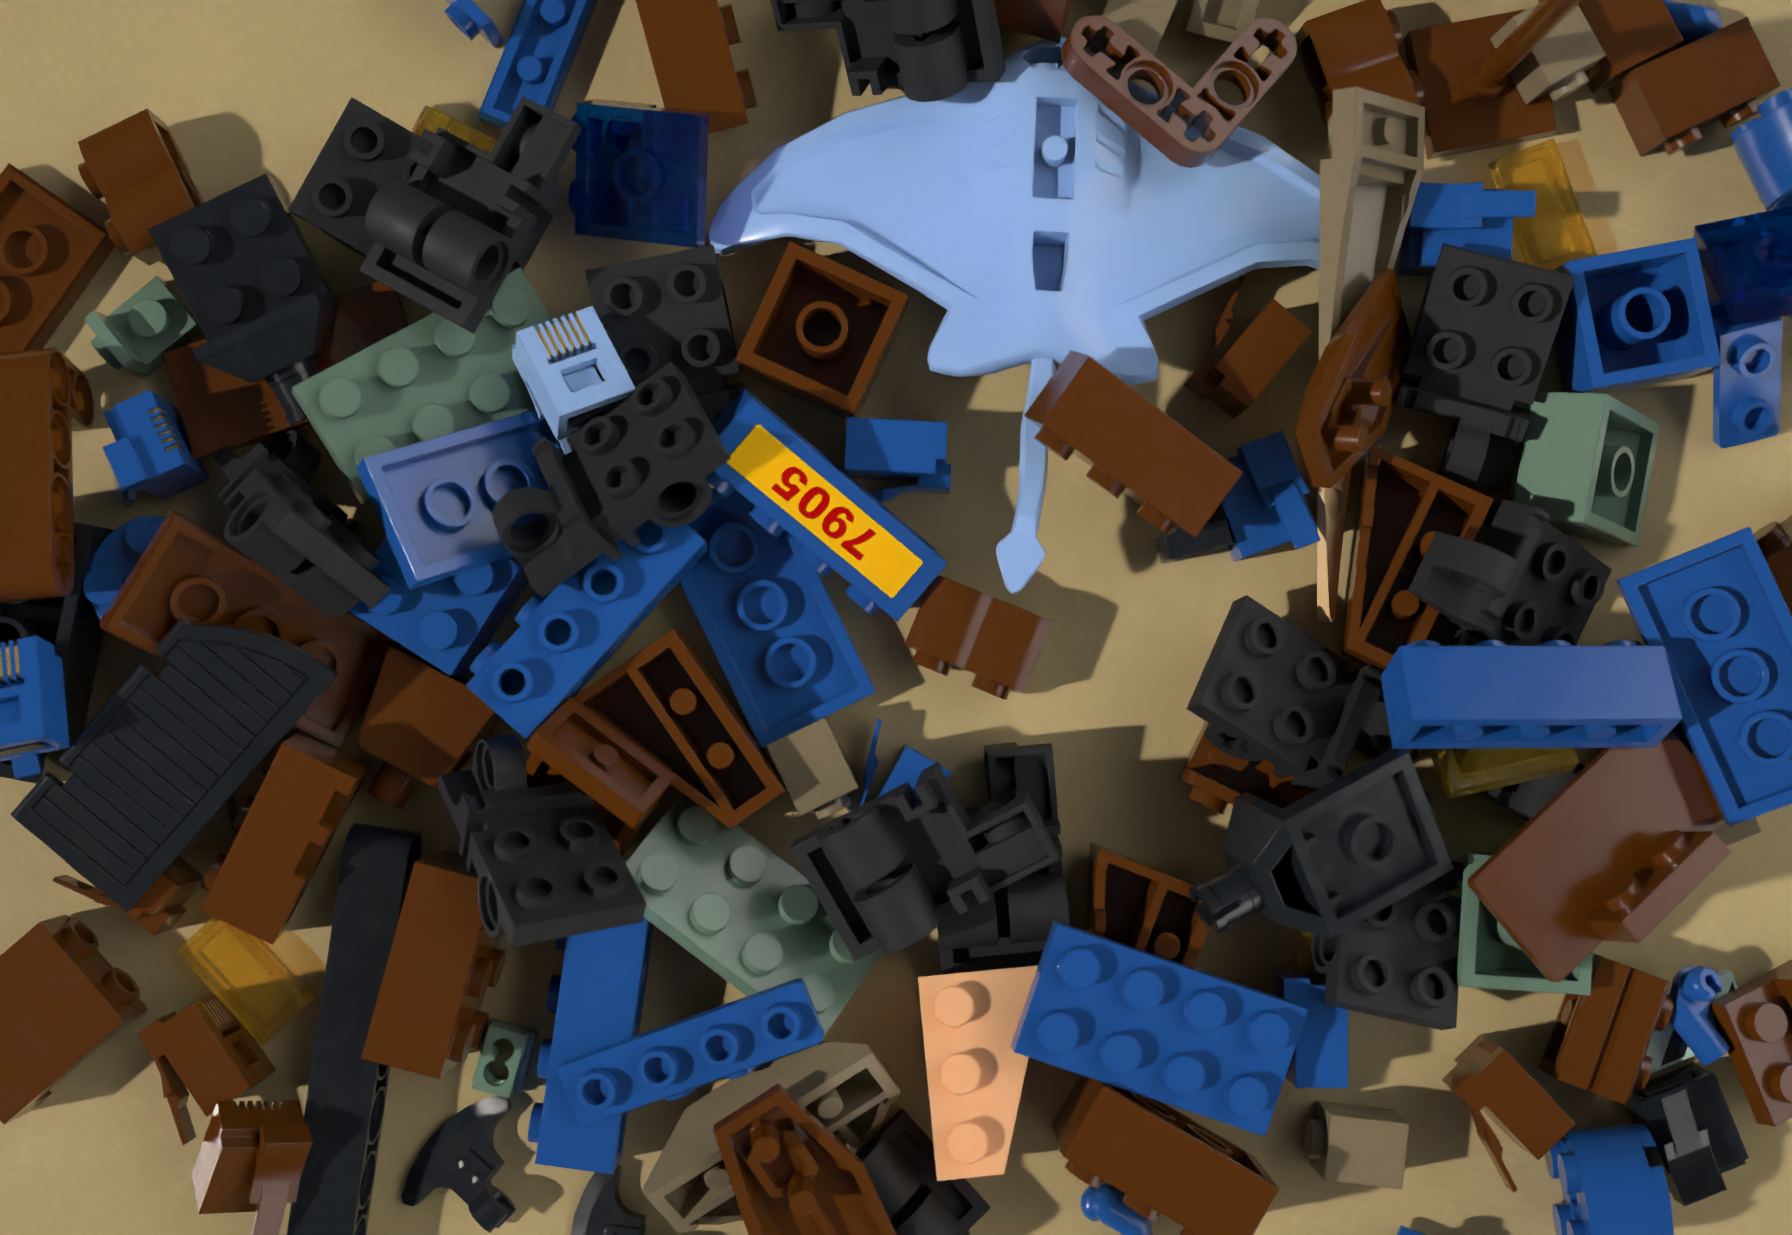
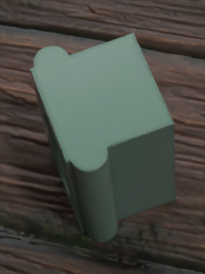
(523, 1042)

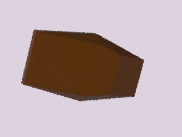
(1354, 383)
(795, 1172)

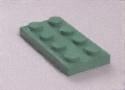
(423, 382)
(742, 909)

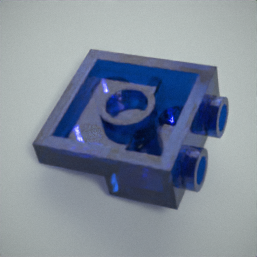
(640, 173)
(1750, 263)

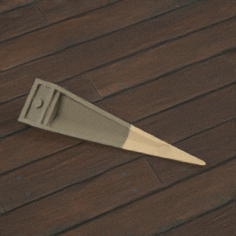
(1362, 222)

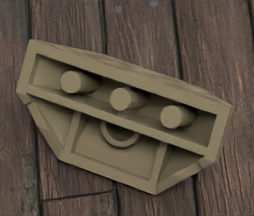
(834, 1081)

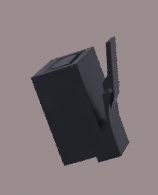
(1690, 1131)

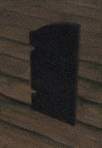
(170, 753)

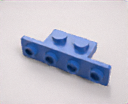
(691, 1052)

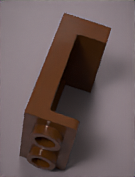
(600, 762)
(56, 1009)

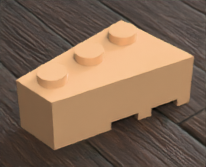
(972, 1068)

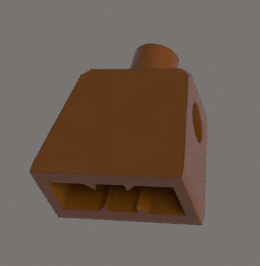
(420, 725)

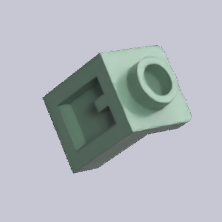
(143, 328)

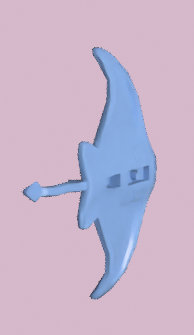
(1031, 228)

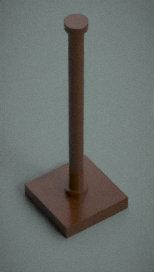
(1468, 82)

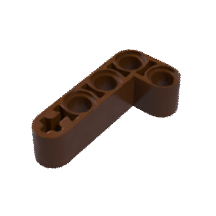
(39, 407)

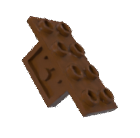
(1605, 856)

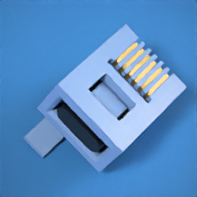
(570, 371)

